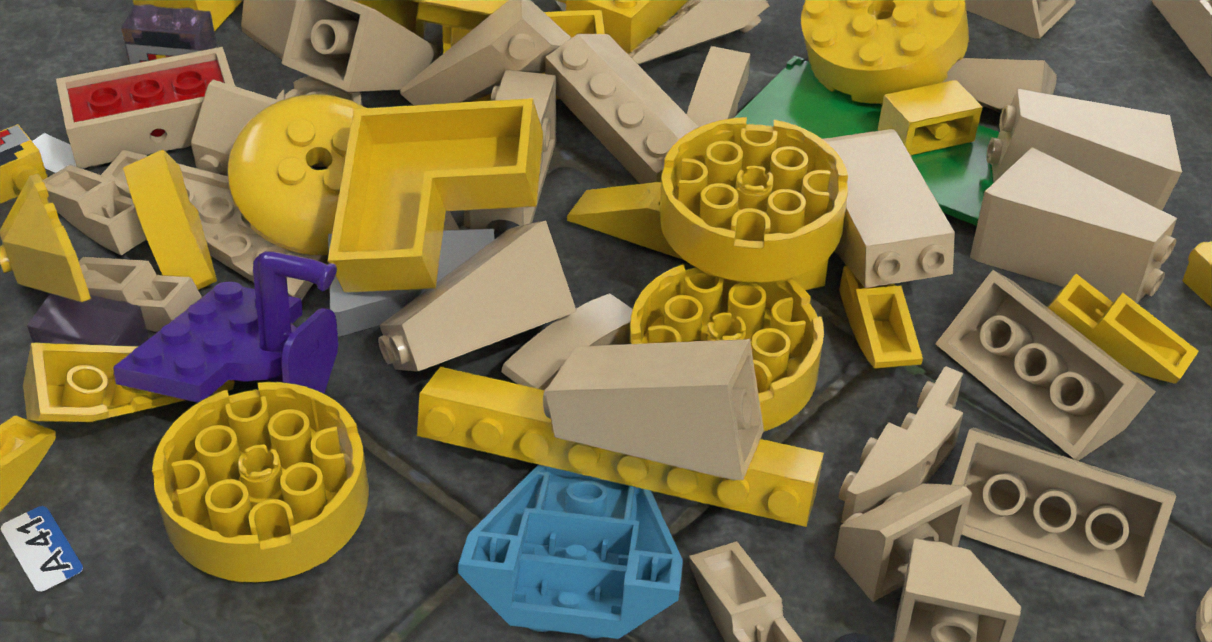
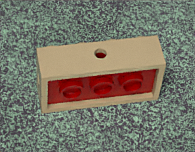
(138, 105)

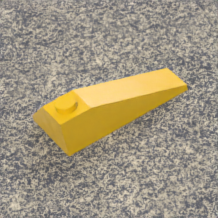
(39, 246)
(80, 384)

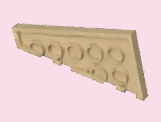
(224, 226)

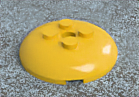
(273, 173)

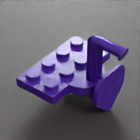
(241, 336)

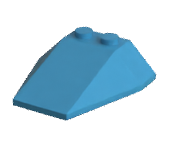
(574, 556)

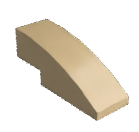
(719, 86)
(96, 208)
(136, 282)
(594, 324)
(740, 596)

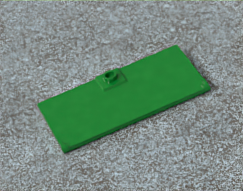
(796, 96)

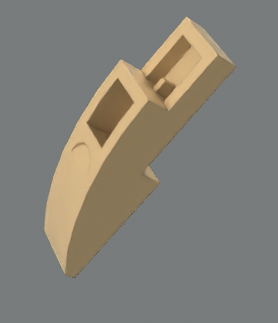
(908, 453)

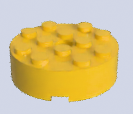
(883, 44)
(753, 200)
(773, 315)
(261, 482)

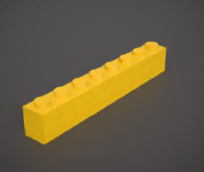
(512, 423)

